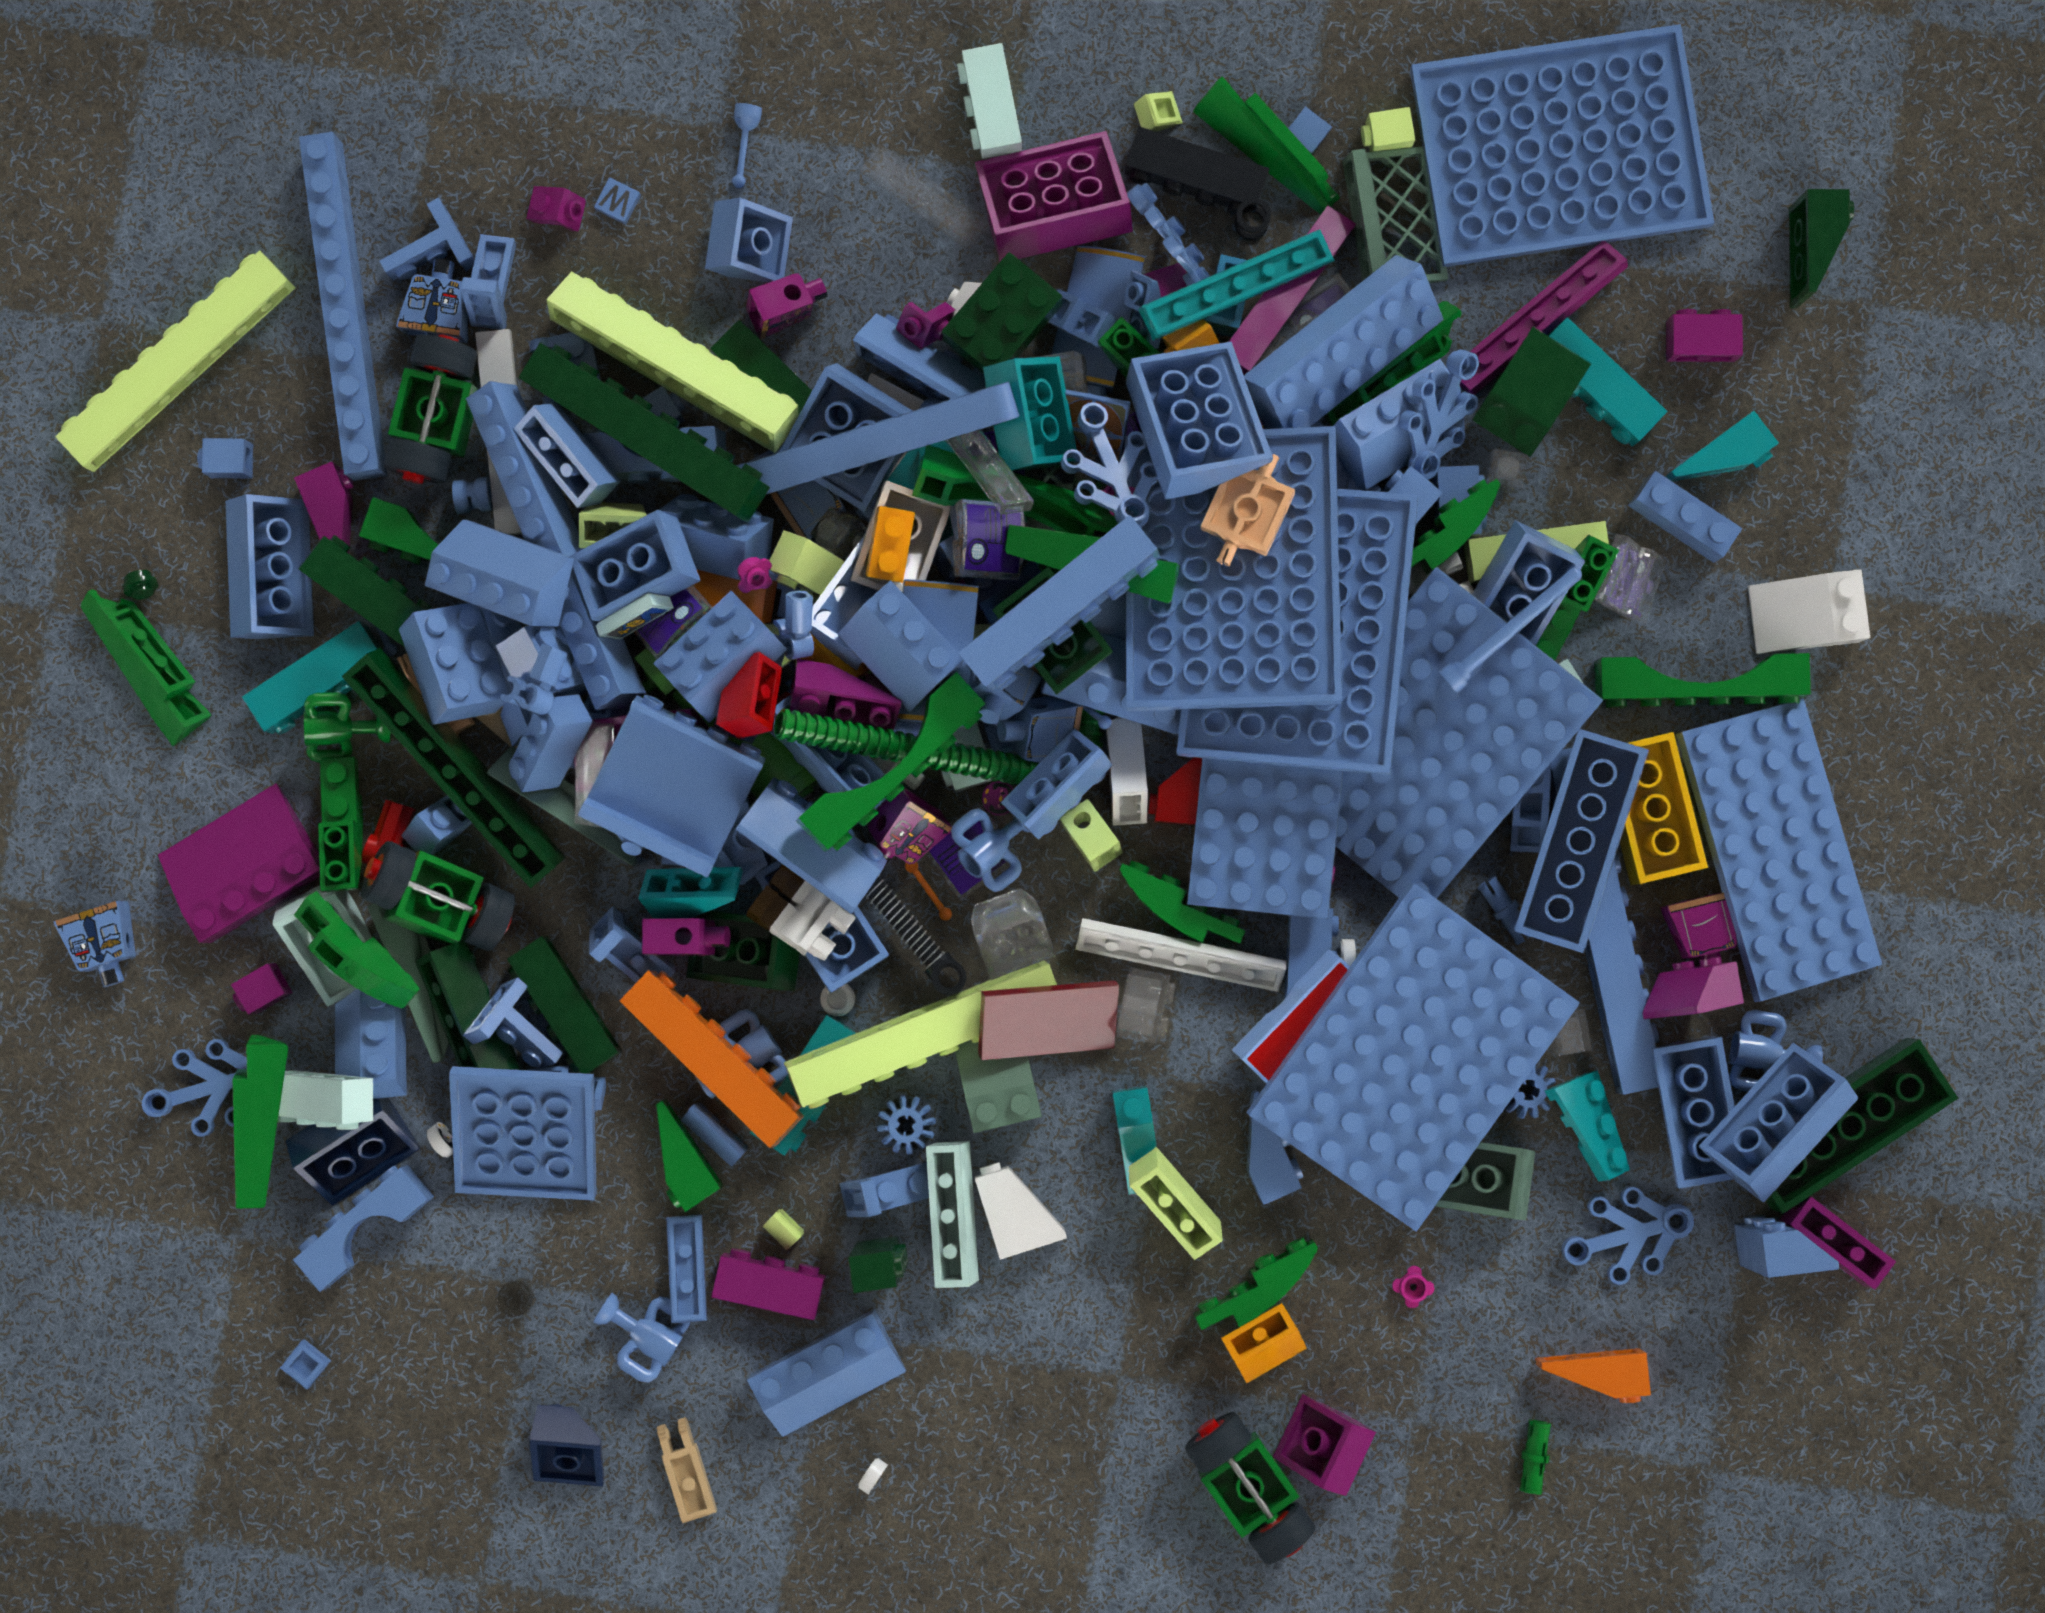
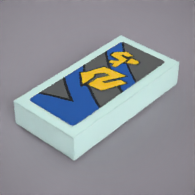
(634, 616)

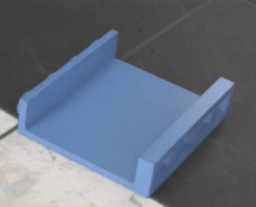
(672, 785)

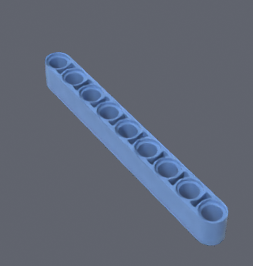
(887, 437)

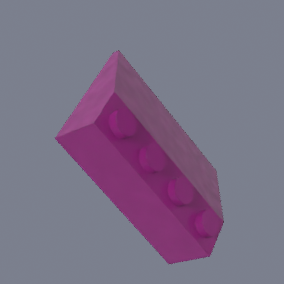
(1054, 196)
(240, 865)

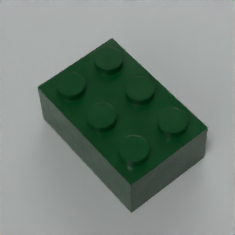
(1002, 315)

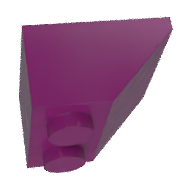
(1694, 989)
(1324, 1445)

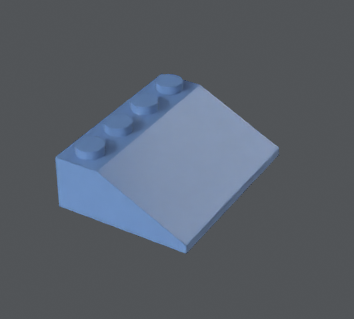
(1196, 418)

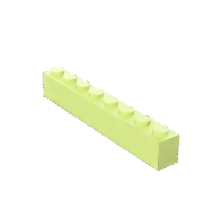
(174, 361)
(673, 361)
(900, 1041)

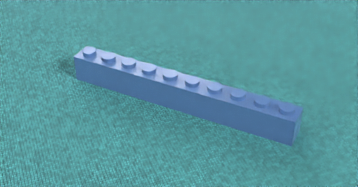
(343, 306)
(548, 523)
(1616, 978)

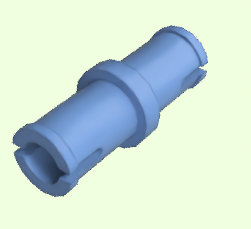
(1503, 907)

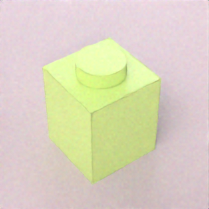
(1388, 130)

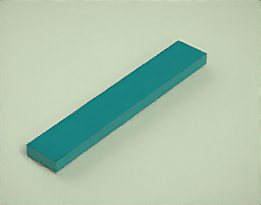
(1236, 285)

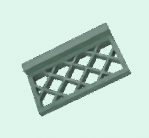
(1366, 214)

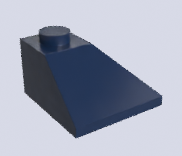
(565, 1448)

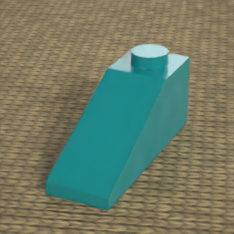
(1734, 450)
(687, 893)
(1133, 1125)

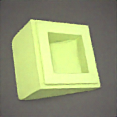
(1158, 111)
(783, 1229)

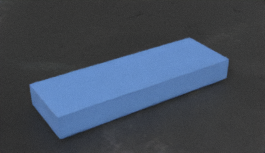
(686, 1269)

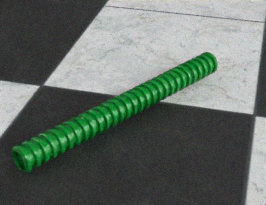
(896, 745)

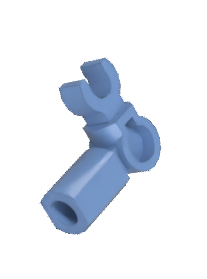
(796, 625)
(545, 673)

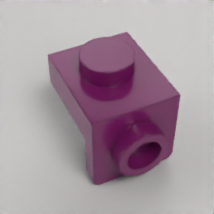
(556, 207)
(924, 327)

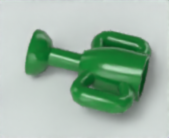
(335, 727)

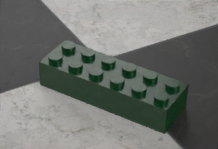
(1893, 1098)

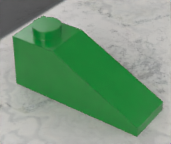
(685, 1166)

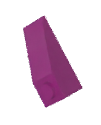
(328, 500)

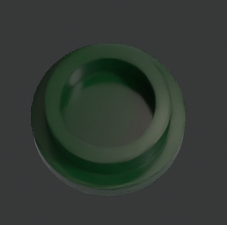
(139, 584)

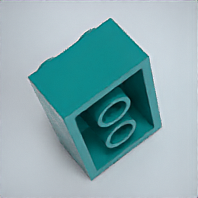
(1044, 421)

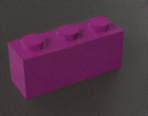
(1852, 1250)
(769, 1284)

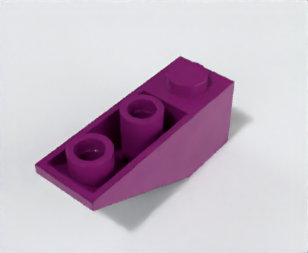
(837, 694)

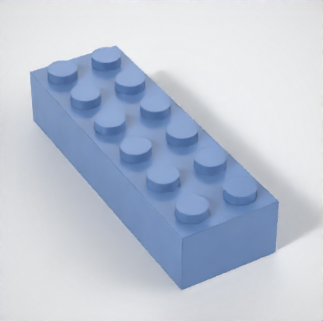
(1344, 346)
(1060, 604)
(1581, 840)

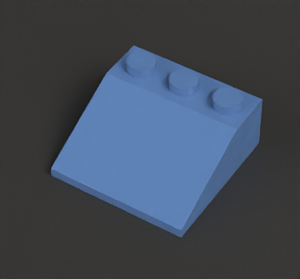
(839, 405)

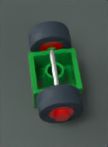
(432, 410)
(436, 897)
(1250, 1487)

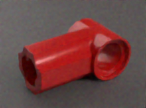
(390, 827)

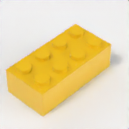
(1661, 826)

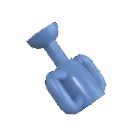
(987, 849)
(757, 1043)
(1757, 1050)
(646, 1335)

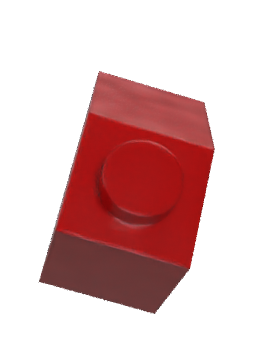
(750, 698)
(1178, 796)

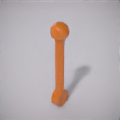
(944, 912)

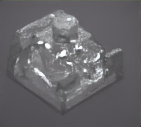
(1011, 933)

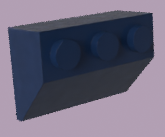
(346, 1160)

